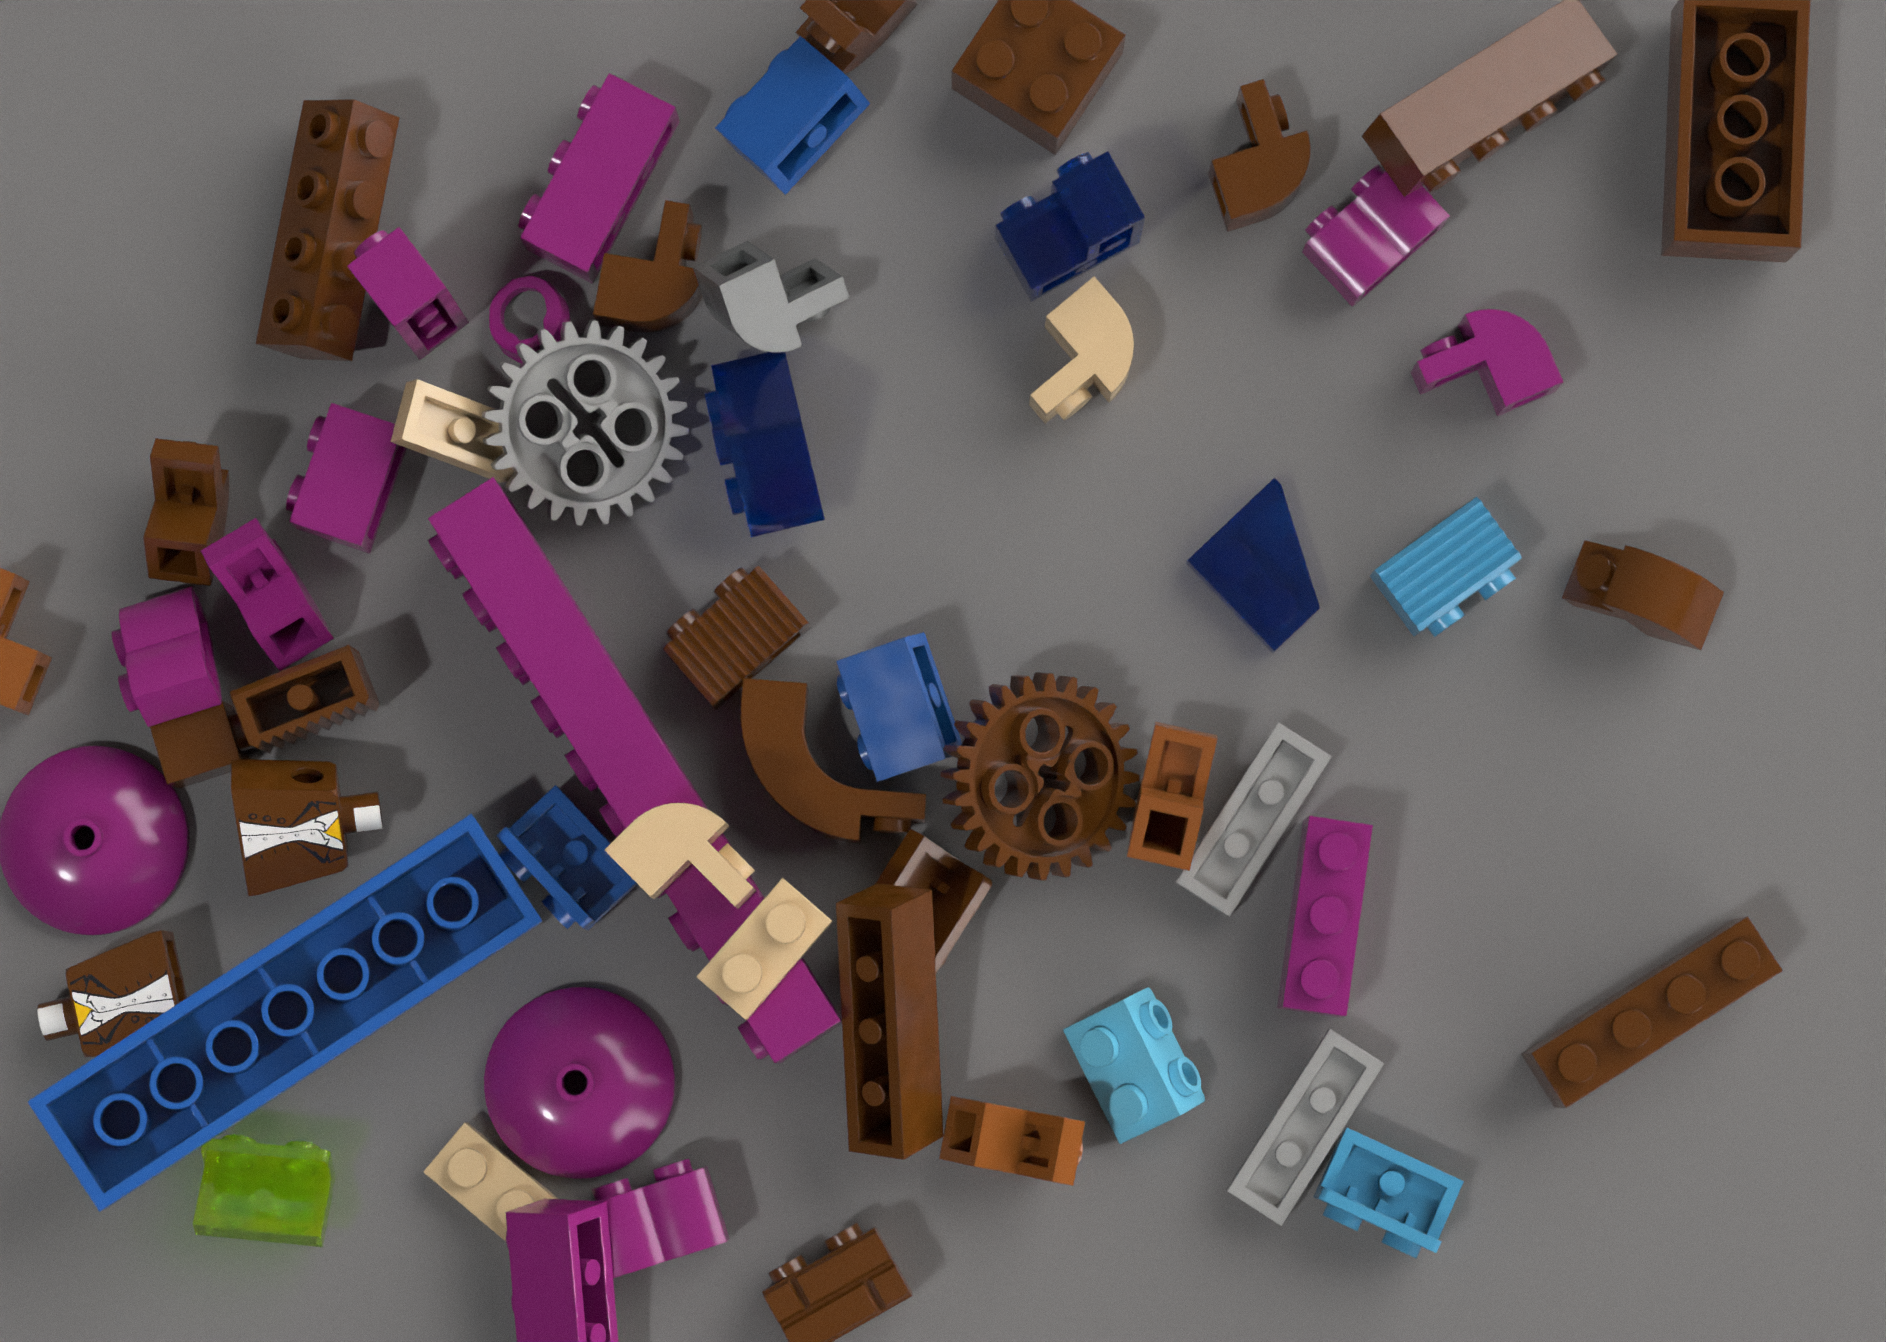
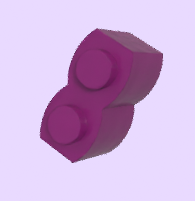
(1371, 234)
(166, 657)
(662, 1218)

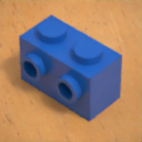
(792, 114)
(897, 706)

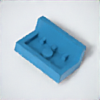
(1388, 1191)

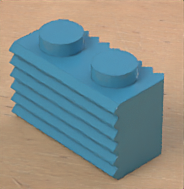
(1446, 568)

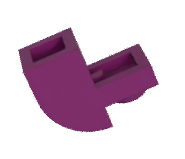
(1504, 351)
(268, 593)

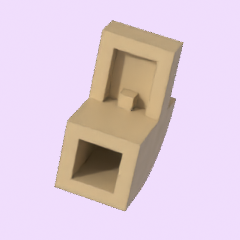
(1101, 348)
(669, 840)

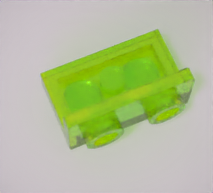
(265, 1191)

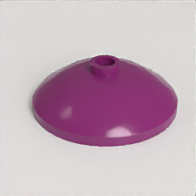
(135, 850)
(625, 1093)

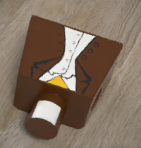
(295, 821)
(116, 993)

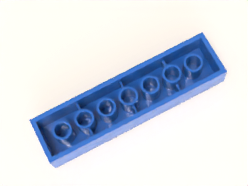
(284, 1013)

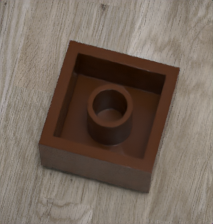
(1038, 66)

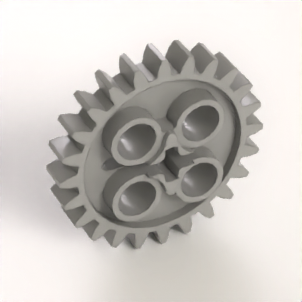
(543, 460)

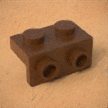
(954, 887)

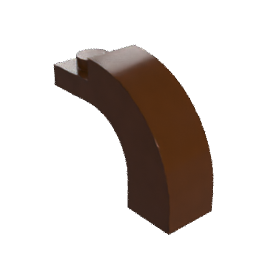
(779, 753)

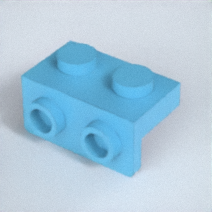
(1135, 1065)

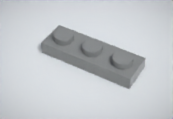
(1253, 819)
(1304, 1127)

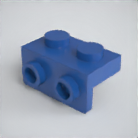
(567, 858)

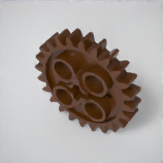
(999, 746)

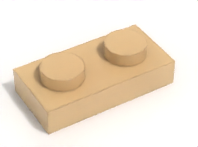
(447, 429)
(764, 949)
(484, 1178)

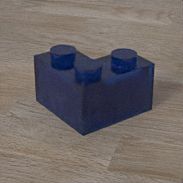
(1074, 228)
(764, 439)

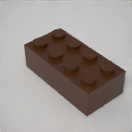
(1736, 129)

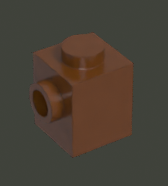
(200, 745)

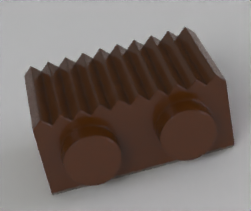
(734, 635)
(305, 699)

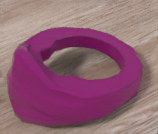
(556, 314)

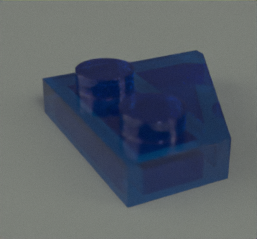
(1260, 568)

